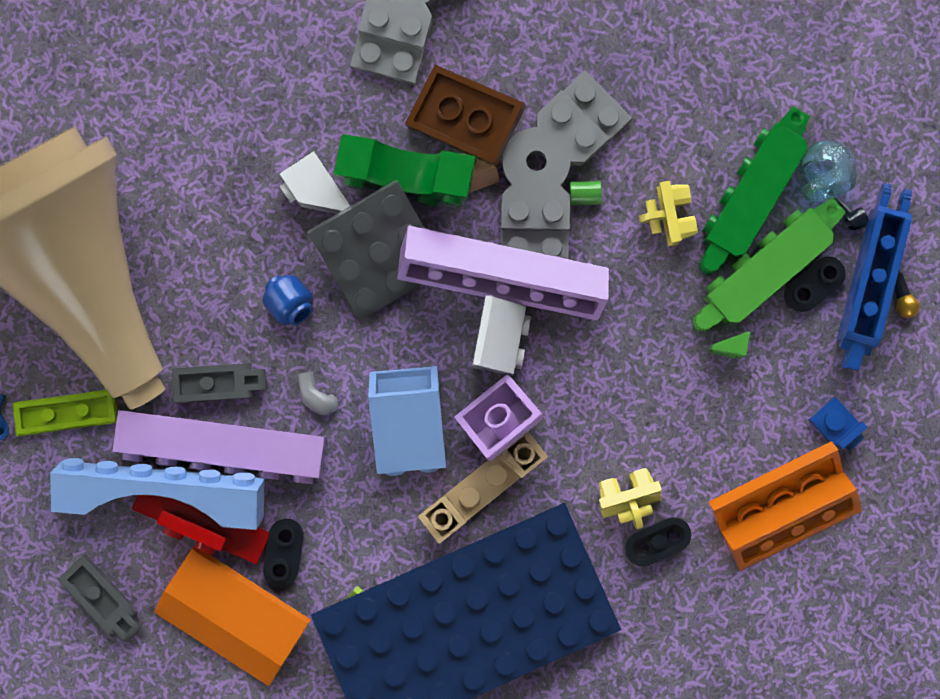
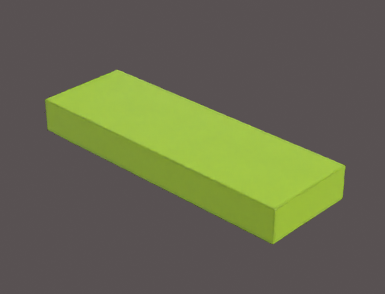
(64, 412)

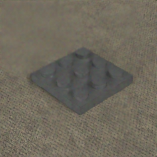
(365, 246)

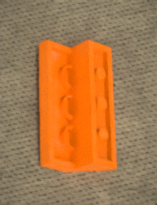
(785, 506)
(231, 615)

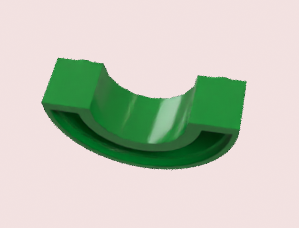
(422, 176)

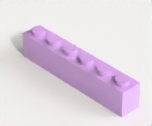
(503, 272)
(219, 444)

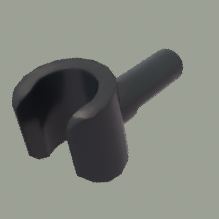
(857, 217)

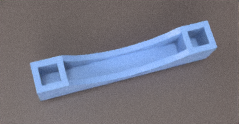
(227, 499)

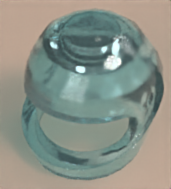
(838, 175)

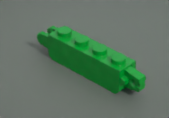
(756, 191)

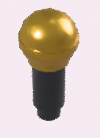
(907, 304)

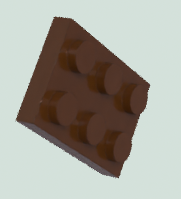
(465, 115)

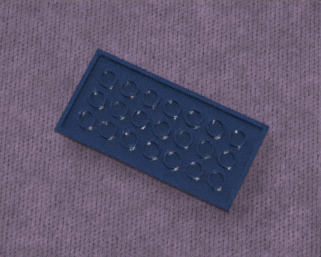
(470, 616)

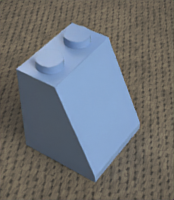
(406, 420)

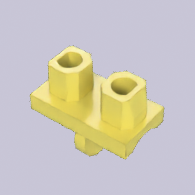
(669, 198)
(633, 503)

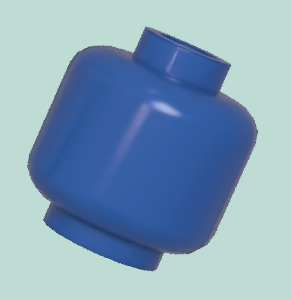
(288, 299)

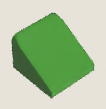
(733, 347)

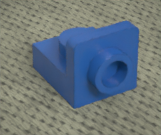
(838, 425)

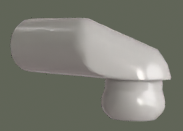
(314, 398)

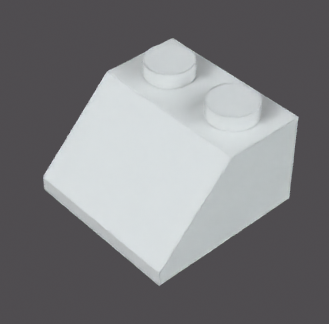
(500, 336)

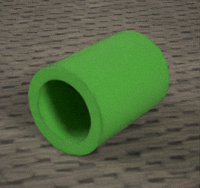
(585, 193)

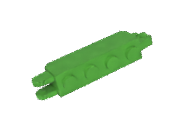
(770, 267)

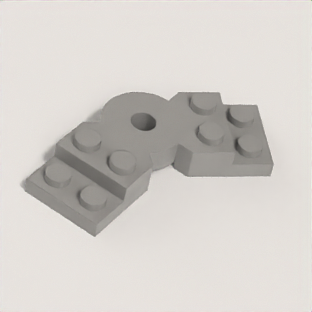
(393, 38)
(565, 135)

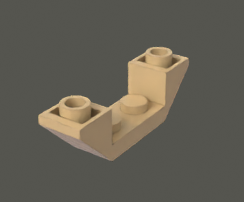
(482, 487)

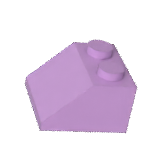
(499, 417)

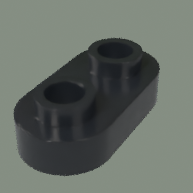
(815, 284)
(656, 539)
(283, 553)

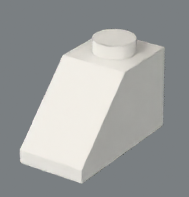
(312, 186)

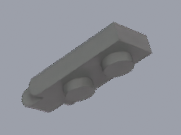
(216, 382)
(101, 598)

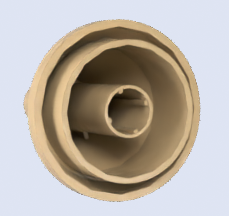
(70, 262)

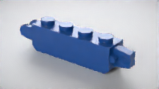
(874, 277)

